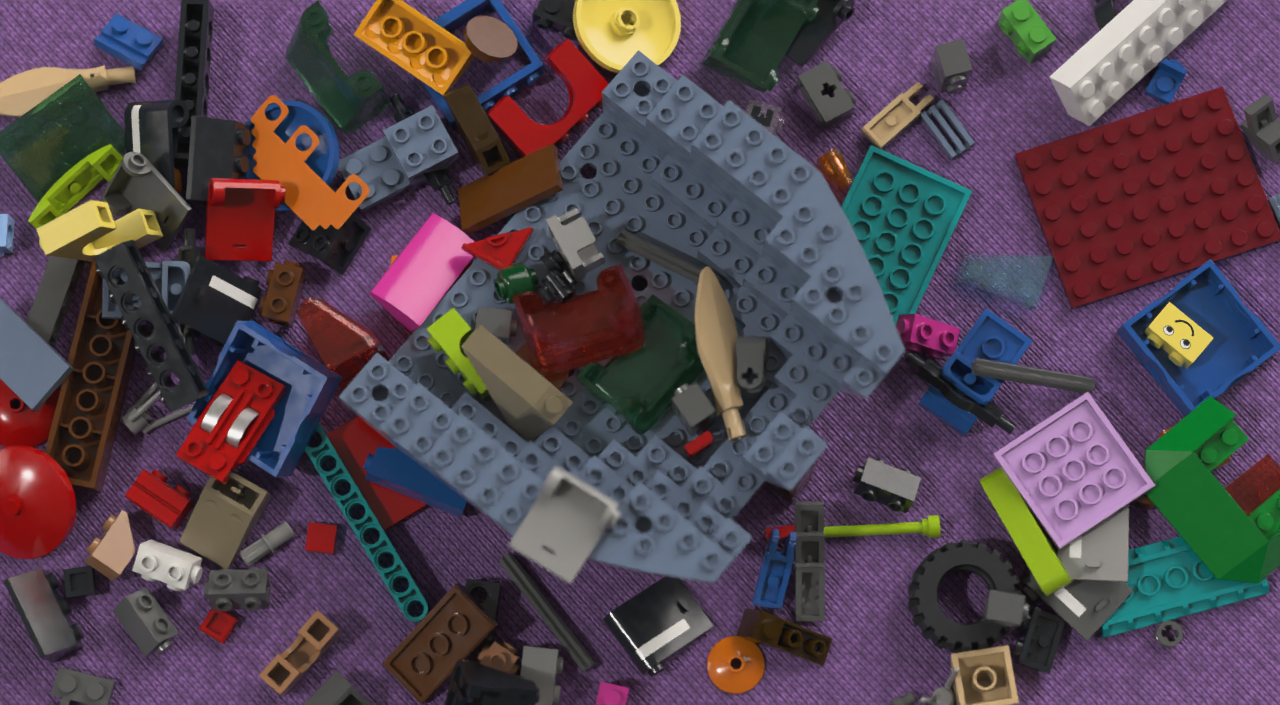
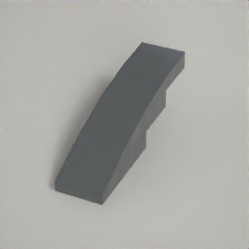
(809, 561)

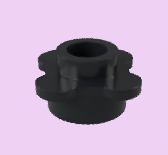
(552, 260)

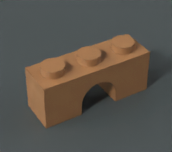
(302, 654)

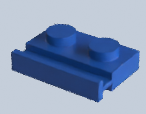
(128, 42)

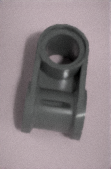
(752, 357)

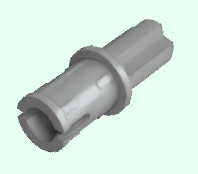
(267, 543)

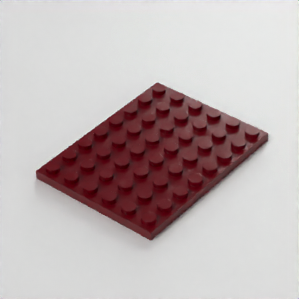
(1147, 197)

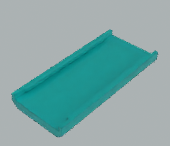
(1172, 584)

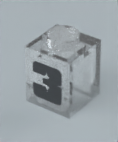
(766, 115)

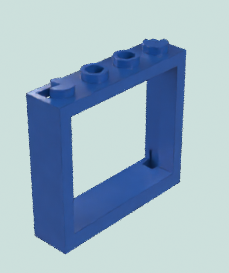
(510, 86)

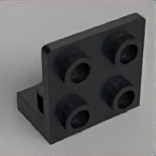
(332, 245)

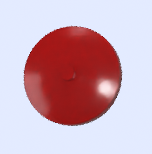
(34, 503)

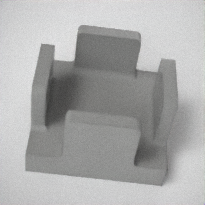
(575, 243)

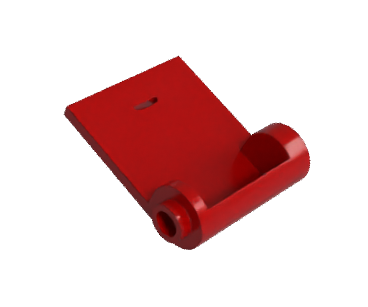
(240, 215)

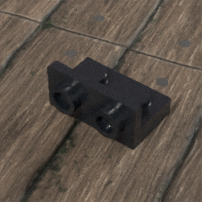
(556, 16)

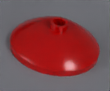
(23, 424)

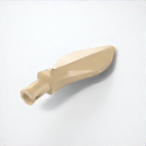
(31, 87)
(717, 349)

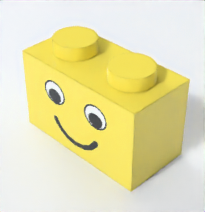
(1177, 336)

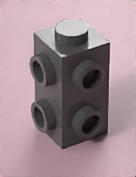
(238, 589)
(146, 622)

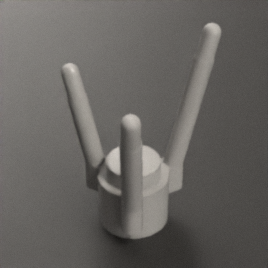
(138, 417)
(942, 695)

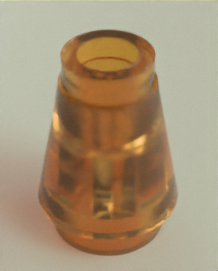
(835, 168)

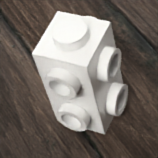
(167, 564)

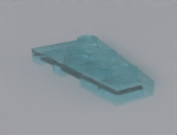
(1006, 276)

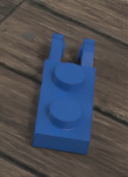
(774, 572)

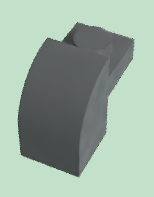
(1263, 127)

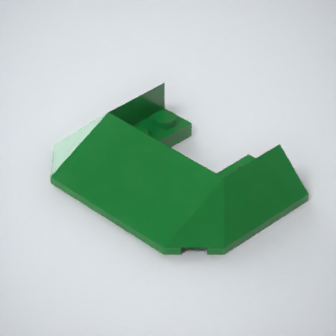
(1200, 508)

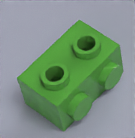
(1026, 30)

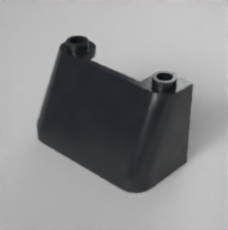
(484, 685)

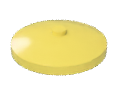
(619, 28)

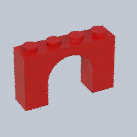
(584, 91)

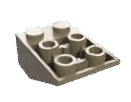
(224, 518)

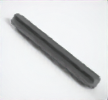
(1032, 376)
(547, 612)

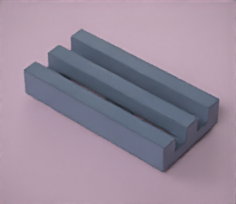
(933, 110)

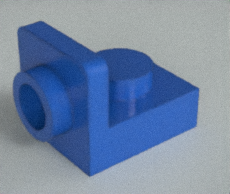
(1166, 81)

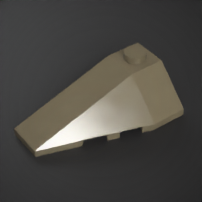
(520, 392)

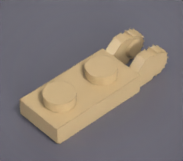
(895, 117)

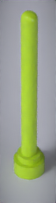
(928, 527)

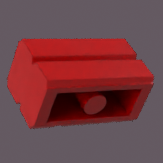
(159, 499)

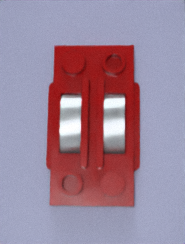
(232, 422)

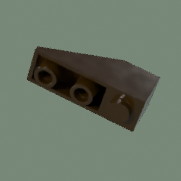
(476, 130)
(783, 636)

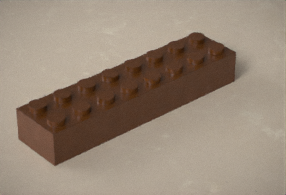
(92, 392)

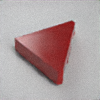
(500, 249)

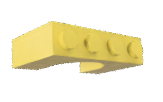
(91, 230)

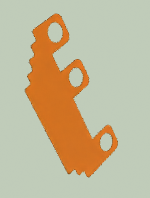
(303, 187)

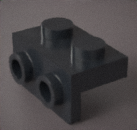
(1039, 640)

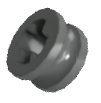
(1173, 626)

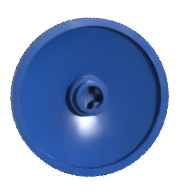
(322, 160)

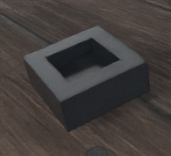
(80, 582)

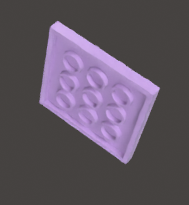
(1073, 470)

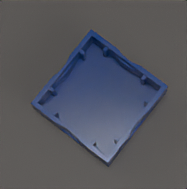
(1237, 344)
(299, 410)

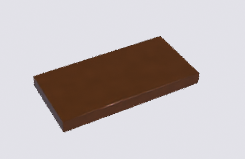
(510, 189)
(438, 641)

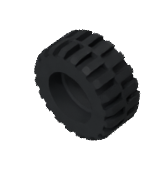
(925, 586)

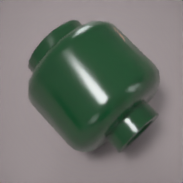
(514, 280)

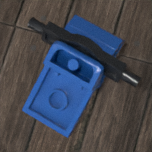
(959, 395)

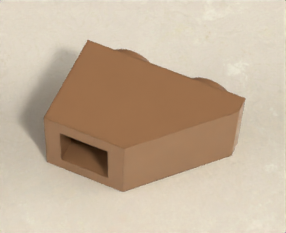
(114, 548)

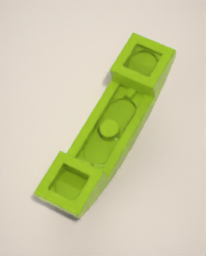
(76, 185)

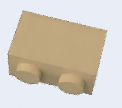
(984, 677)

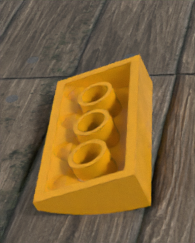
(415, 43)

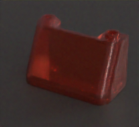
(584, 327)
(339, 339)

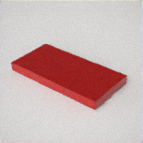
(353, 444)

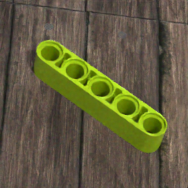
(1026, 532)

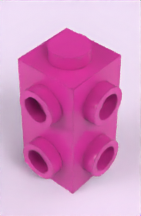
(927, 335)

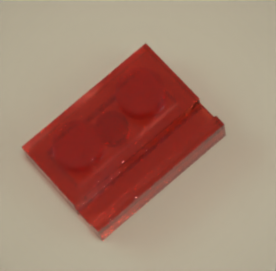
(1255, 484)

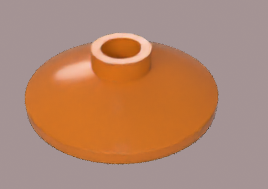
(730, 679)

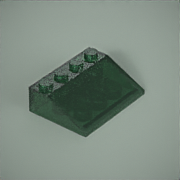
(59, 135)

